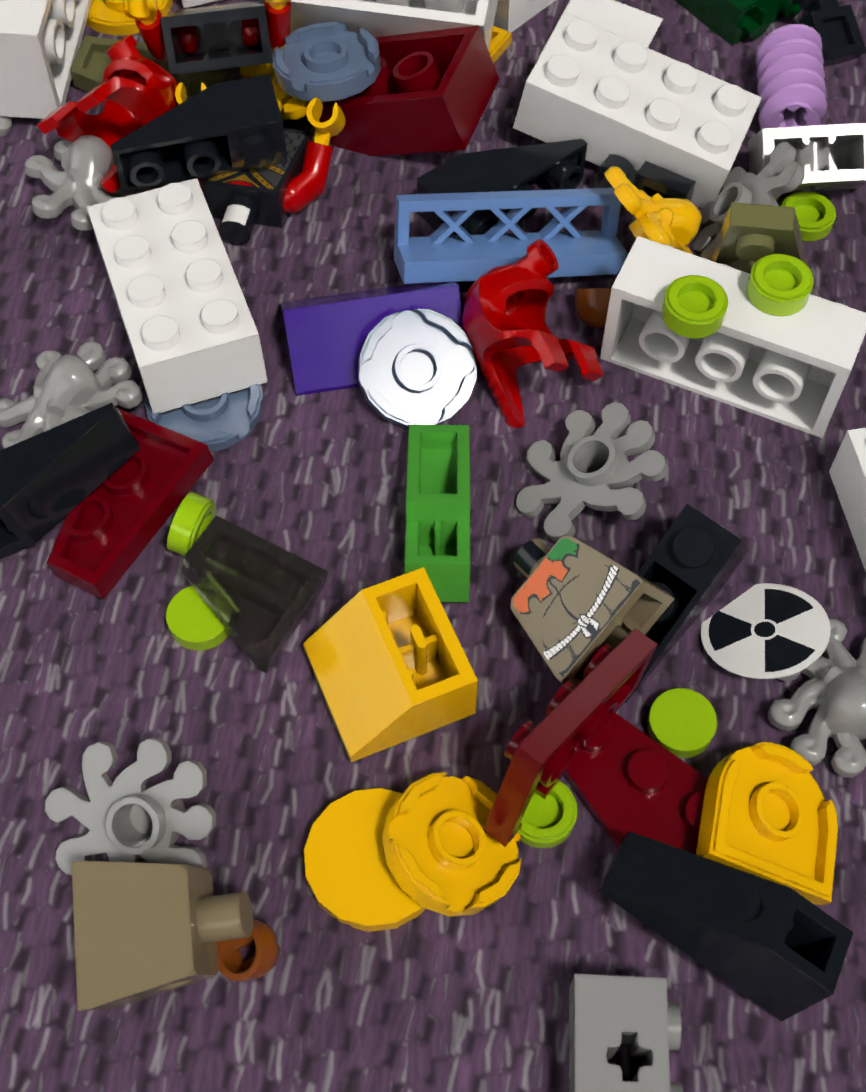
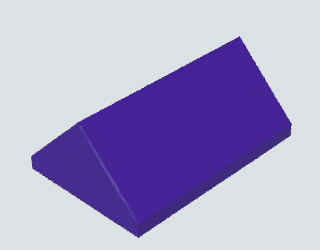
(331, 330)

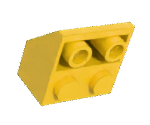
(391, 666)

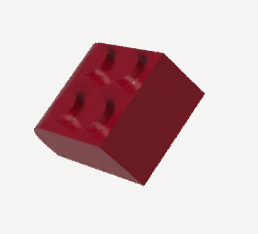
(424, 96)

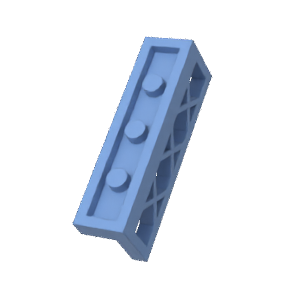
(469, 256)

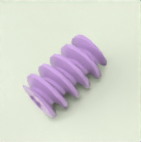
(791, 78)

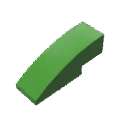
(439, 508)

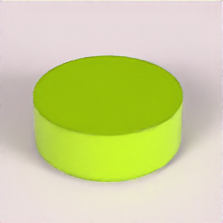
(813, 213)
(779, 284)
(694, 306)
(190, 522)
(193, 622)
(682, 722)
(550, 819)

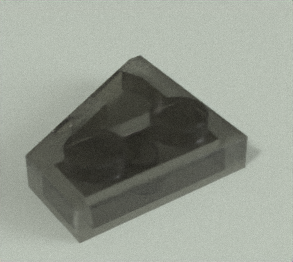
(252, 587)

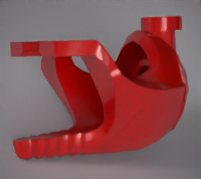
(133, 95)
(509, 329)

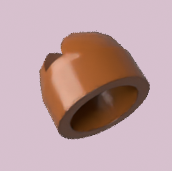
(592, 305)
(267, 952)

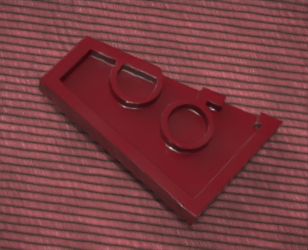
(128, 508)
(573, 718)
(638, 787)

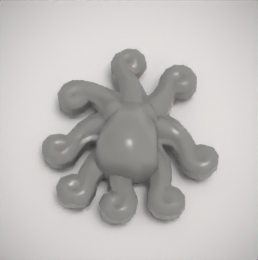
(777, 177)
(77, 183)
(69, 390)
(592, 470)
(839, 696)
(129, 818)

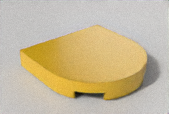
(771, 820)

